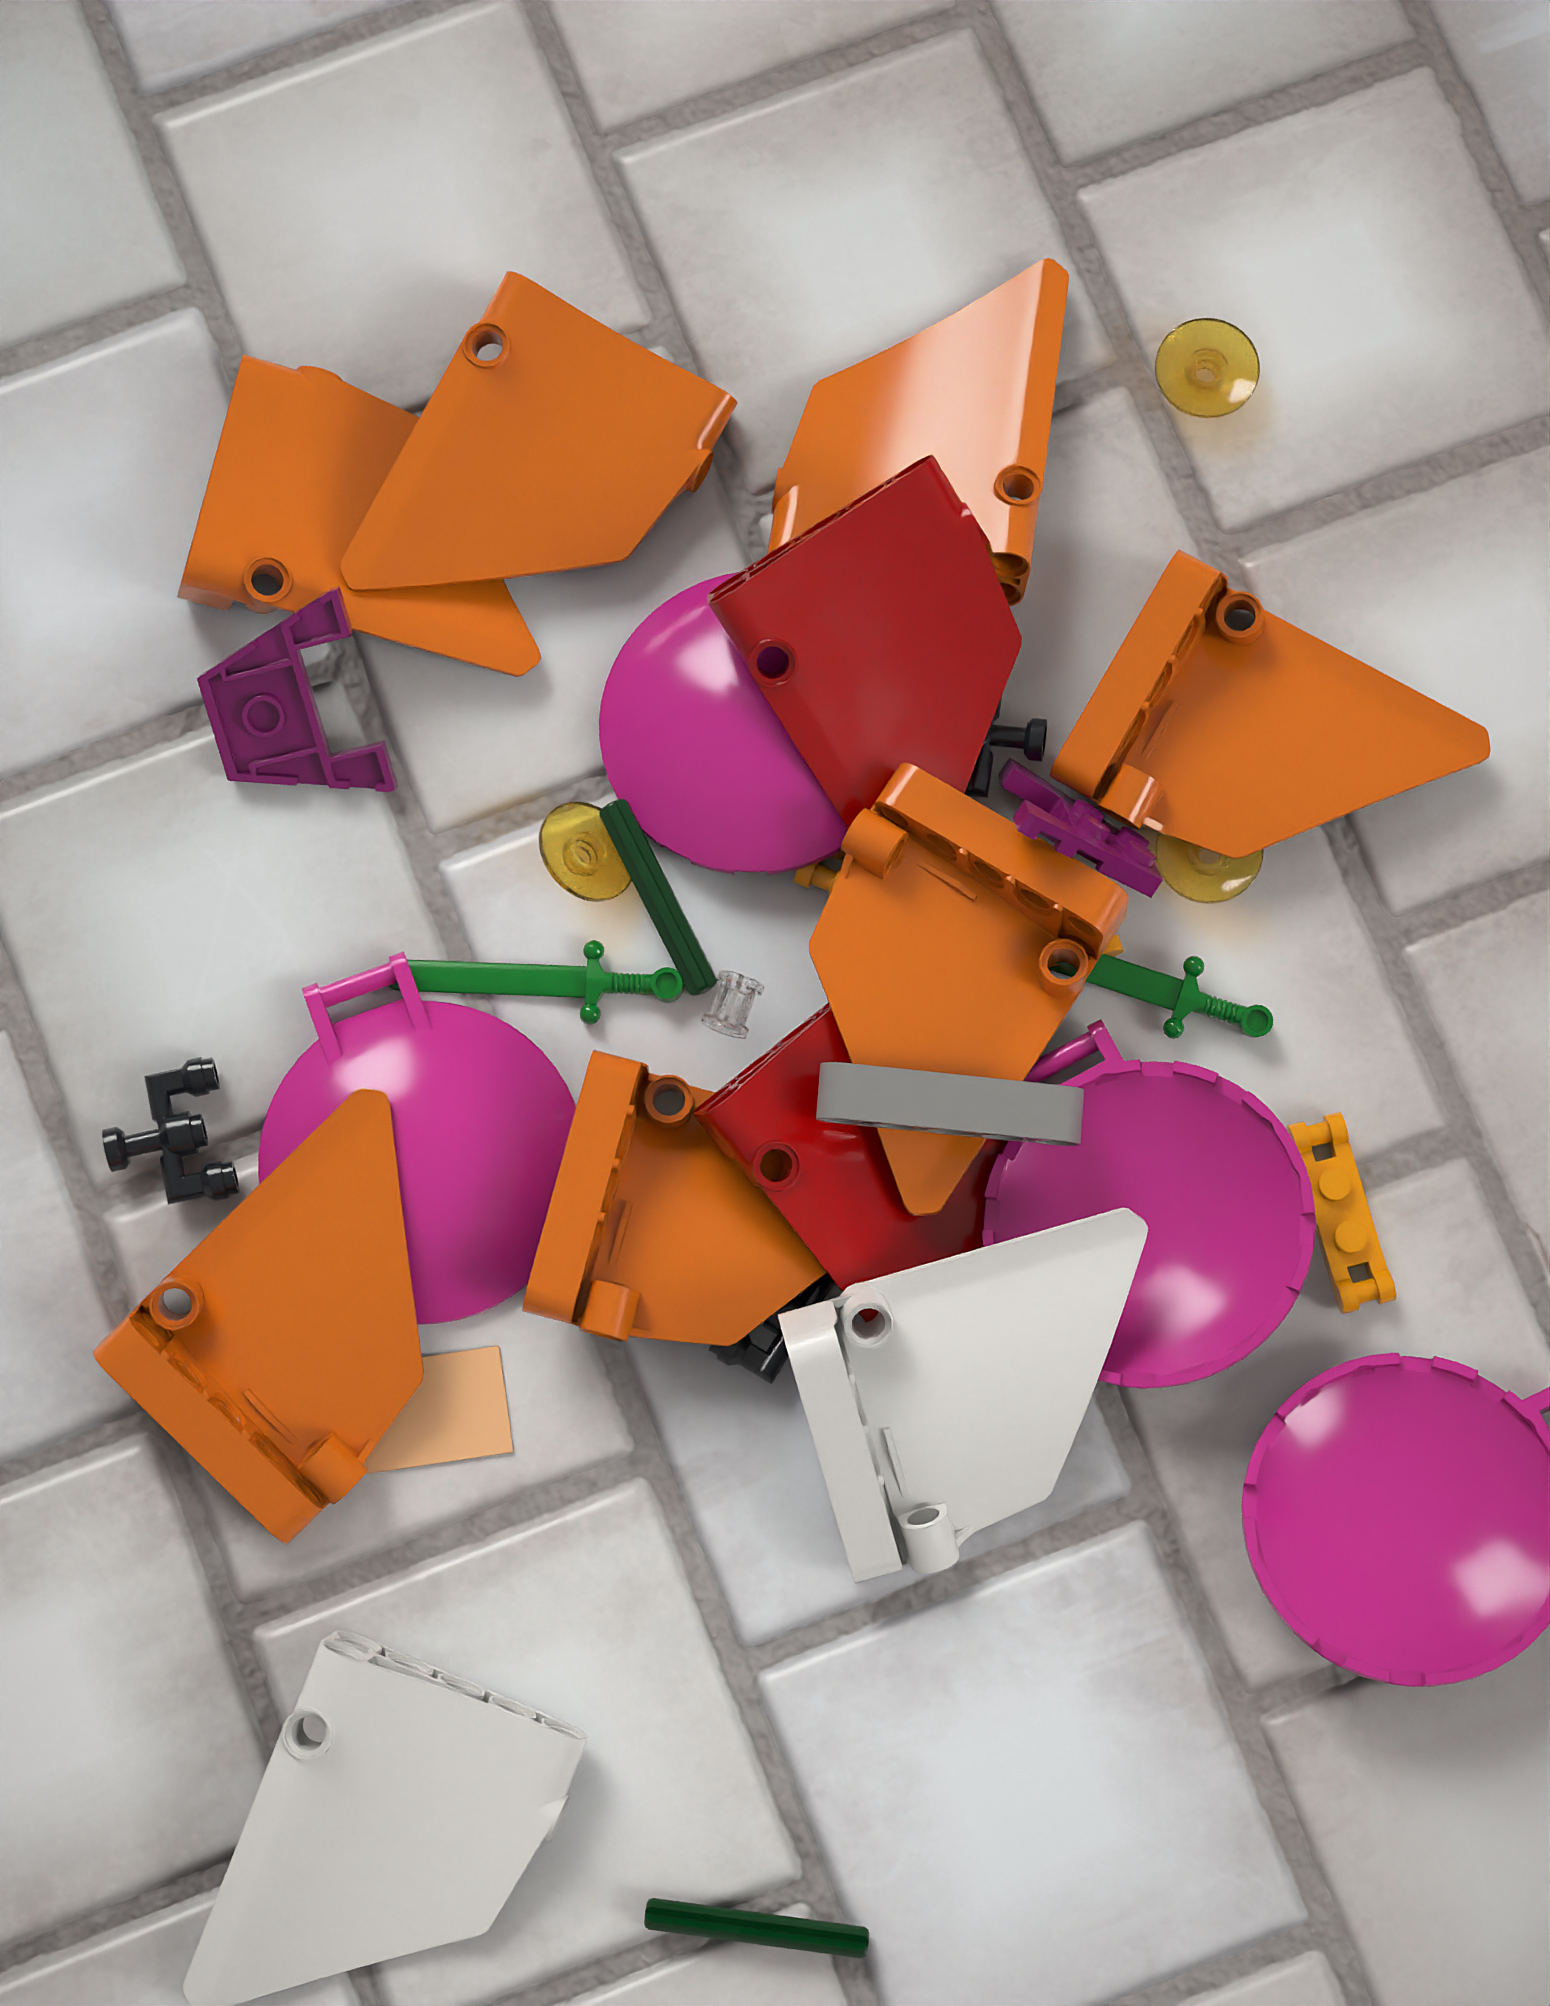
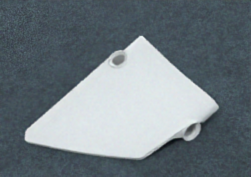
(958, 1386)
(385, 1830)

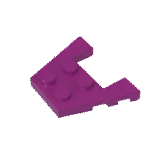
(268, 713)
(1080, 830)

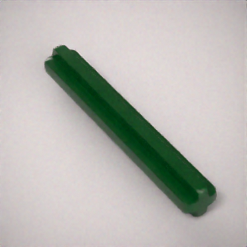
(658, 897)
(756, 1928)

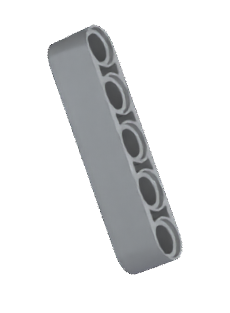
(949, 1104)

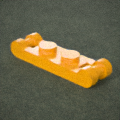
(1343, 1215)

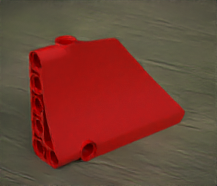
(886, 637)
(836, 1175)

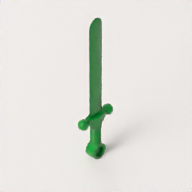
(545, 980)
(1173, 994)

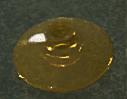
(1210, 346)
(582, 853)
(1200, 881)

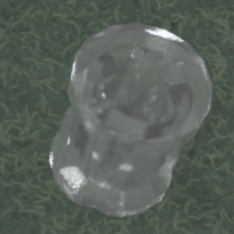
(732, 1004)

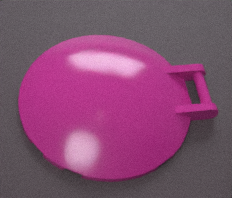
(705, 750)
(473, 1131)
(1210, 1180)
(1404, 1519)

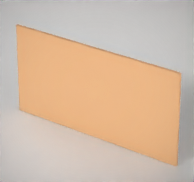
(451, 1415)

